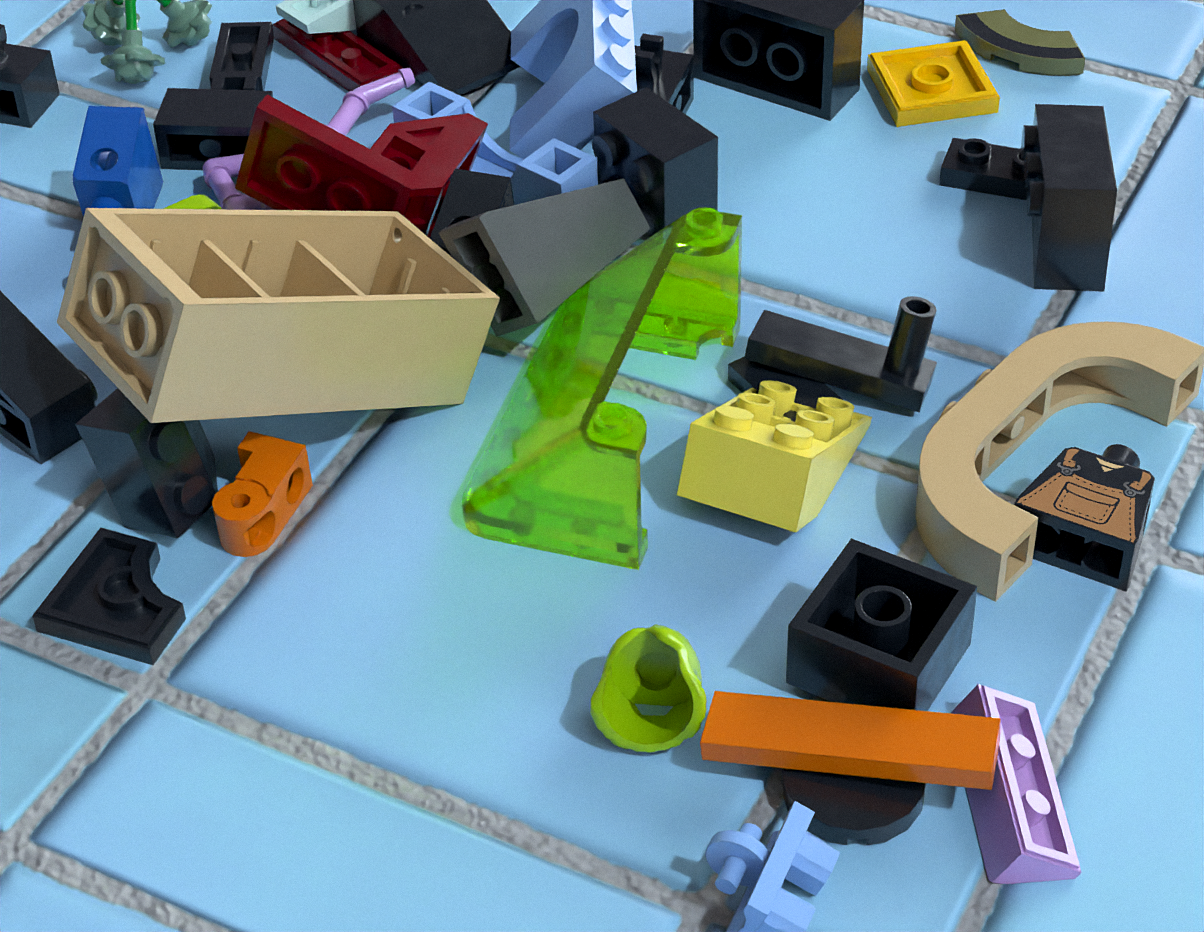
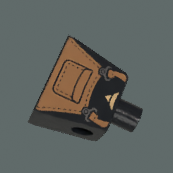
(1091, 513)

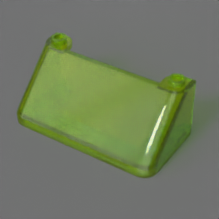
(562, 457)

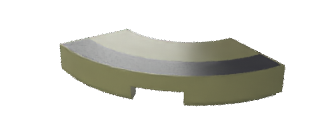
(1034, 49)

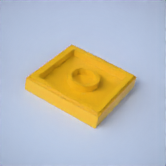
(932, 83)

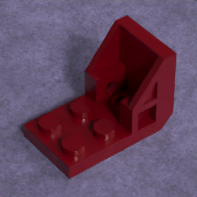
(309, 166)

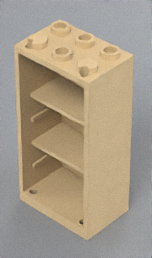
(272, 311)

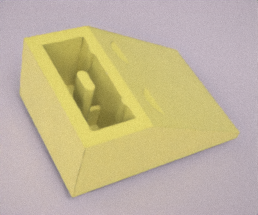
(765, 464)

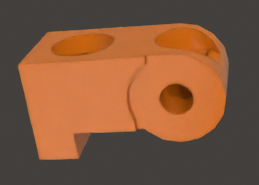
(264, 494)

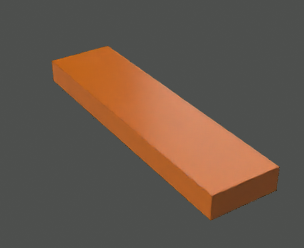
(852, 739)

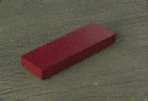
(337, 55)

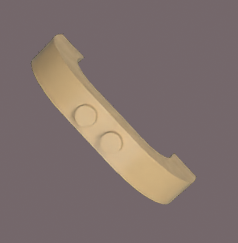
(1090, 362)

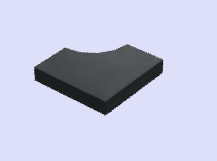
(112, 601)

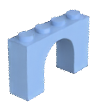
(585, 61)

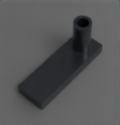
(881, 372)

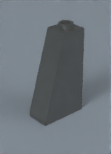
(545, 248)

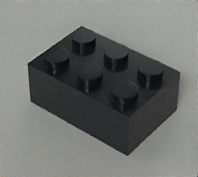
(782, 50)

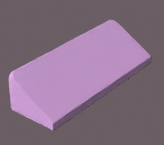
(1023, 816)

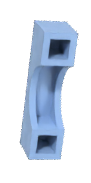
(544, 173)

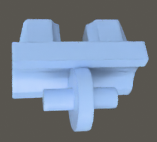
(787, 855)

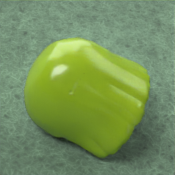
(649, 669)

